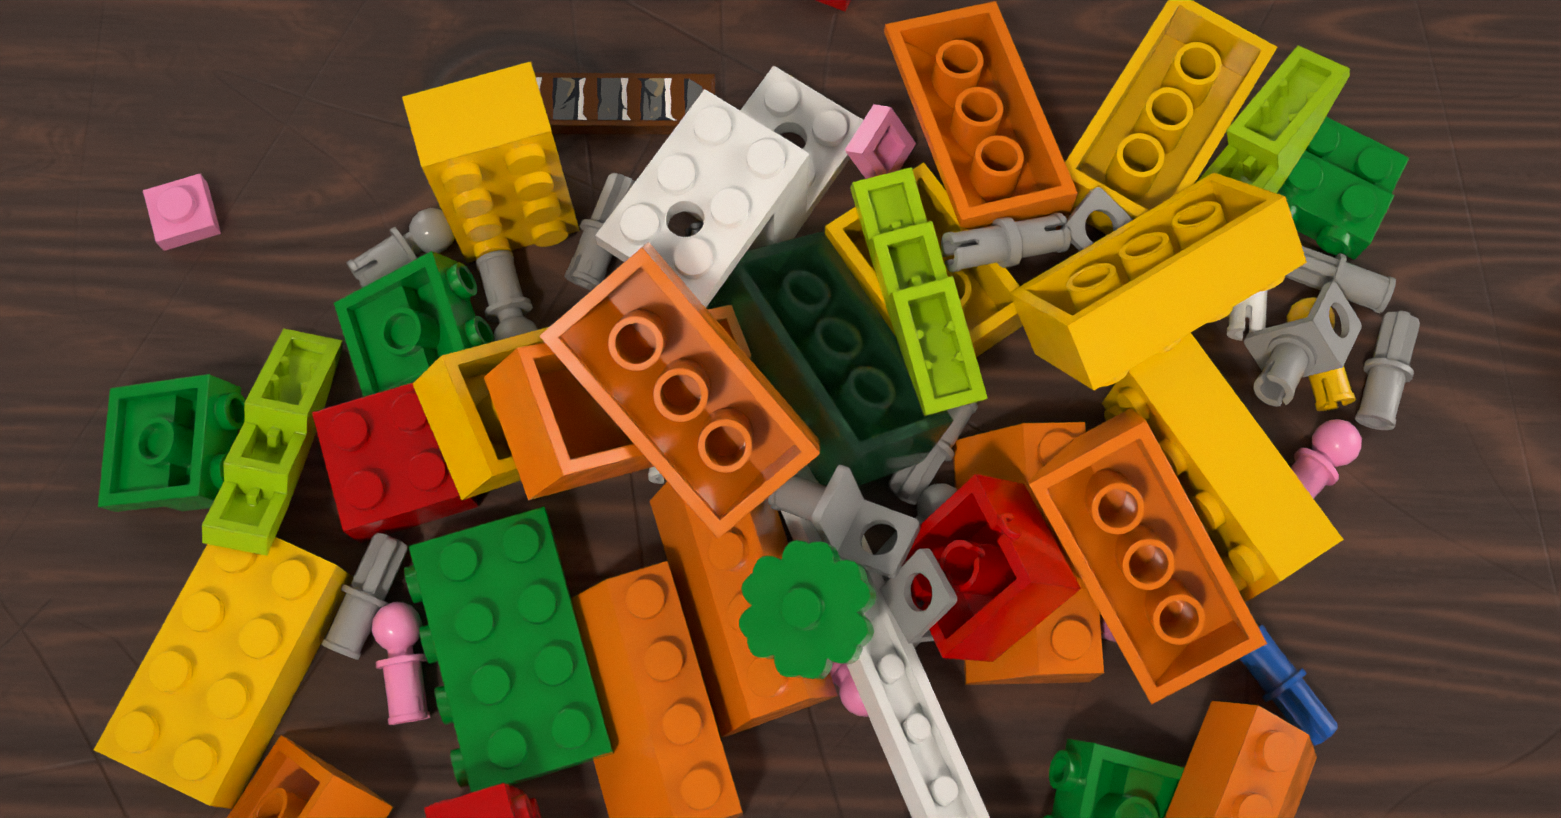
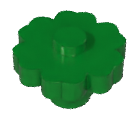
(807, 610)

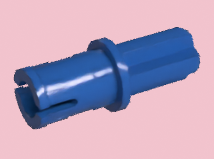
(1289, 690)

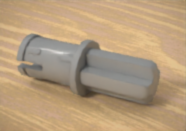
(590, 260)
(1356, 283)
(1388, 371)
(911, 481)
(365, 595)

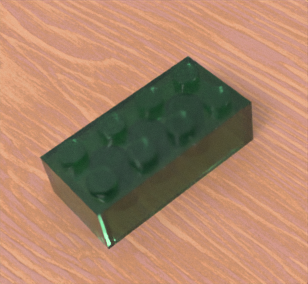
(830, 358)

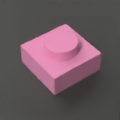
(880, 143)
(181, 212)

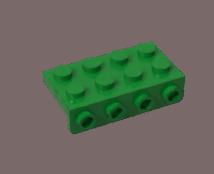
(507, 652)

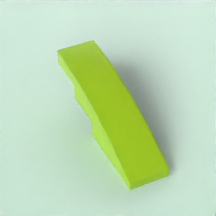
(1281, 121)
(918, 292)
(272, 442)

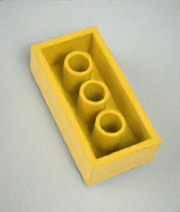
(1167, 110)
(492, 161)
(1159, 279)
(1227, 466)
(225, 669)

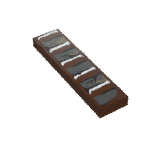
(619, 101)

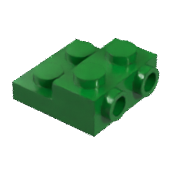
(1342, 188)
(409, 321)
(168, 443)
(1110, 783)

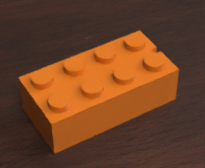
(557, 427)

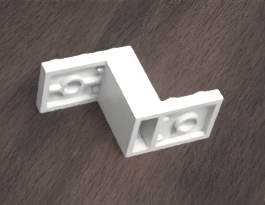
(735, 178)

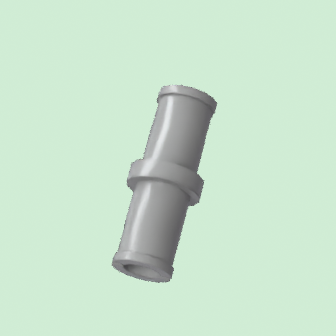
(1005, 242)

